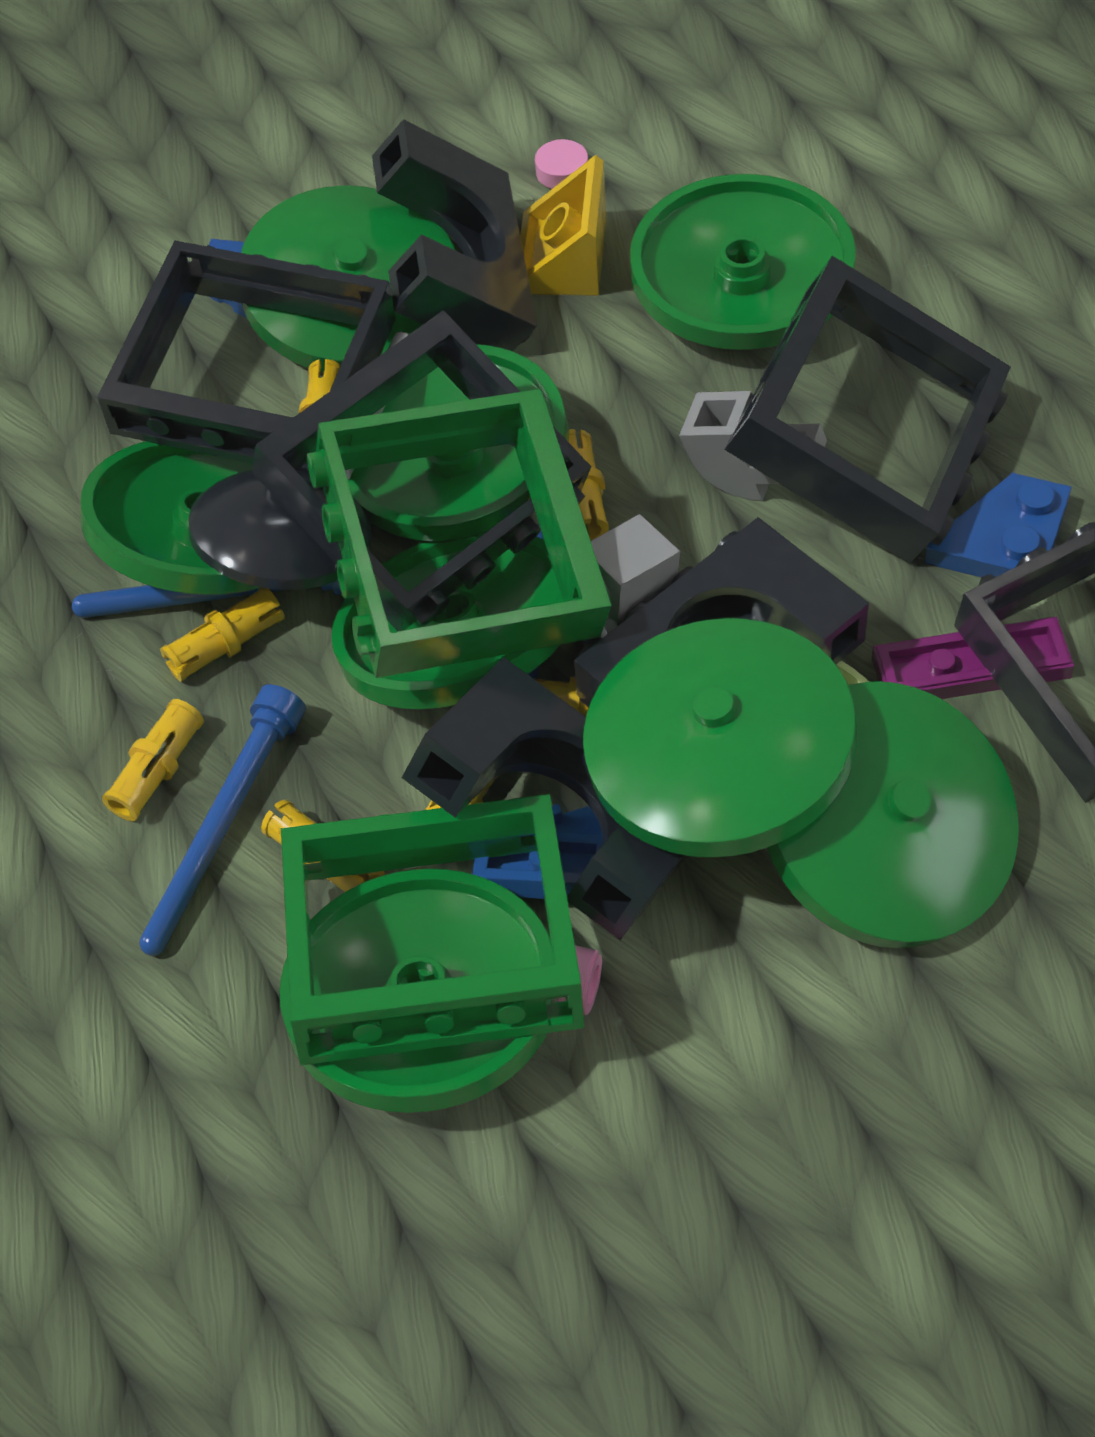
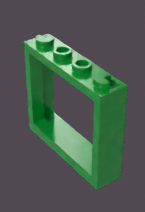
(442, 430)
(439, 1009)

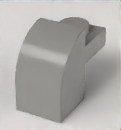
(707, 432)

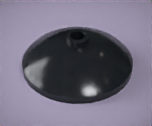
(255, 539)

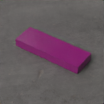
(951, 669)

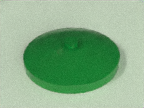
(342, 232)
(734, 257)
(456, 491)
(139, 515)
(514, 584)
(720, 737)
(915, 832)
(416, 931)

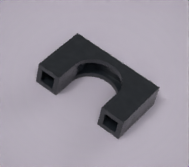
(473, 202)
(746, 577)
(522, 726)

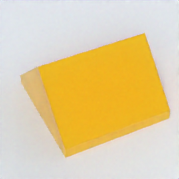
(566, 234)

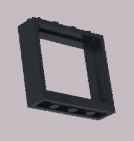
(256, 280)
(431, 346)
(828, 478)
(978, 622)

